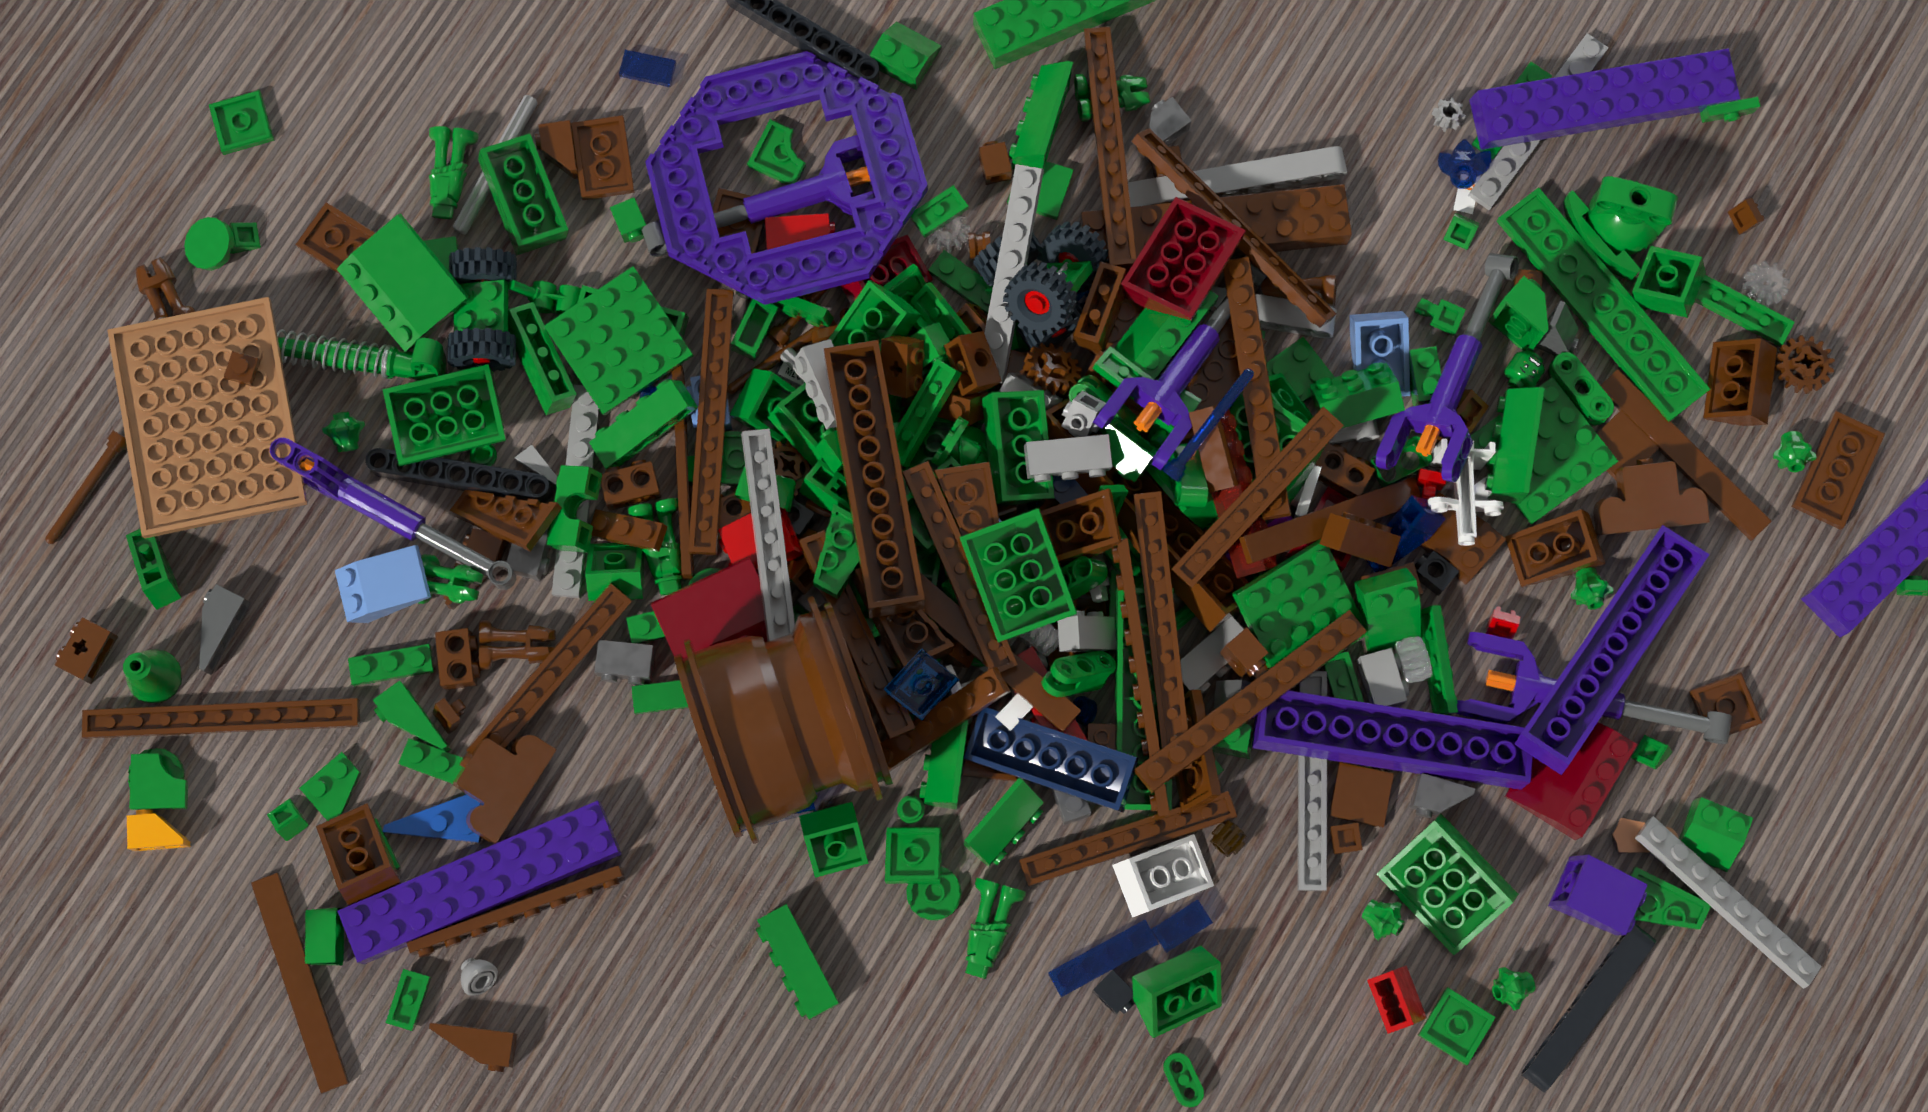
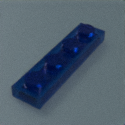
(1103, 958)

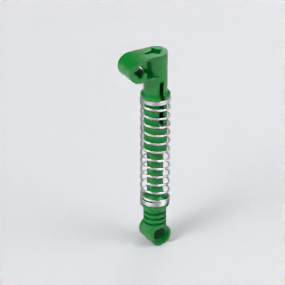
(423, 363)

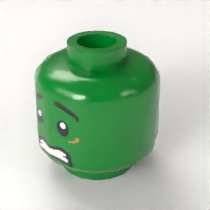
(1524, 370)

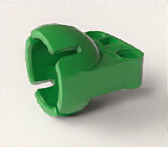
(1623, 222)

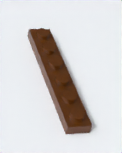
(946, 717)

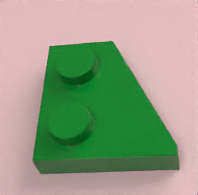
(332, 786)

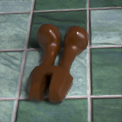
(162, 281)
(1324, 285)
(533, 634)

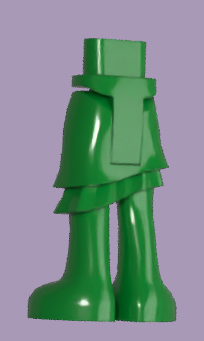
(448, 181)
(666, 563)
(985, 937)

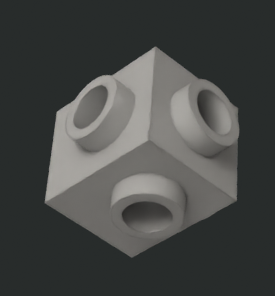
(1081, 414)

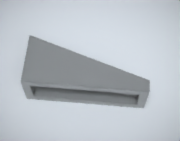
(534, 462)

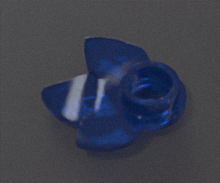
(1464, 161)

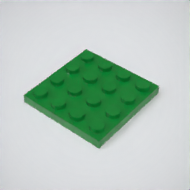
(618, 340)
(1565, 454)
(1295, 601)

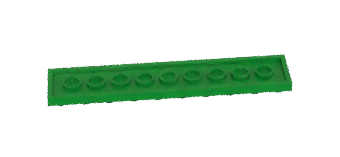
(1603, 304)

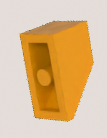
(152, 832)

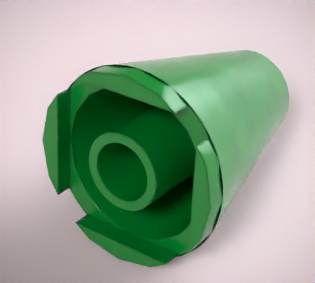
(152, 675)

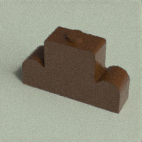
(1648, 500)
(500, 781)

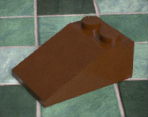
(1083, 526)
(1555, 548)
(1465, 558)
(357, 855)

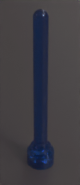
(1176, 467)

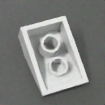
(1163, 875)

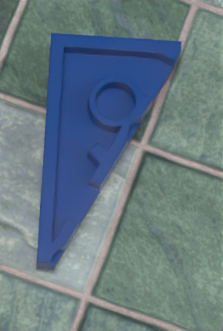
(439, 822)

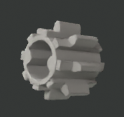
(1448, 122)

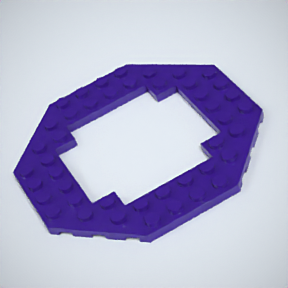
(808, 264)

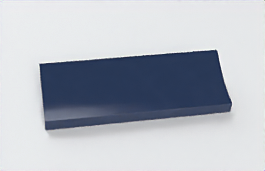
(1053, 759)

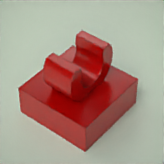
(1430, 482)
(1503, 623)

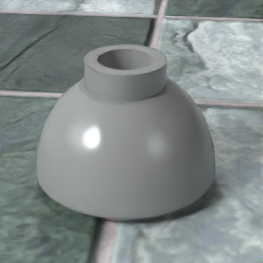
(477, 976)

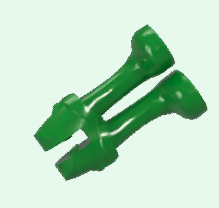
(1129, 94)
(459, 578)

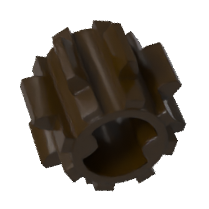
(1228, 838)

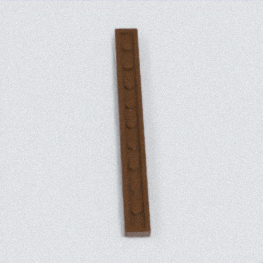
(1110, 147)
(1251, 245)
(1257, 393)
(711, 422)
(1161, 616)
(1138, 665)
(1250, 701)
(220, 718)

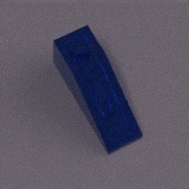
(1415, 525)

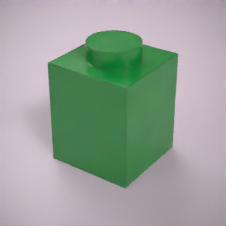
(629, 220)

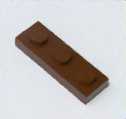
(628, 530)

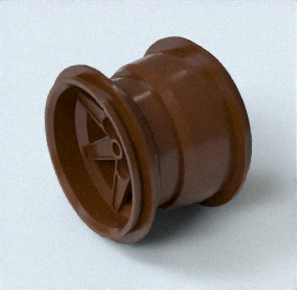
(781, 720)

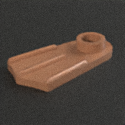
(1625, 835)

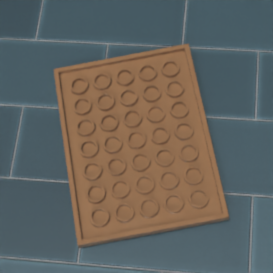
(193, 435)

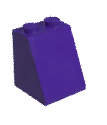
(1598, 894)

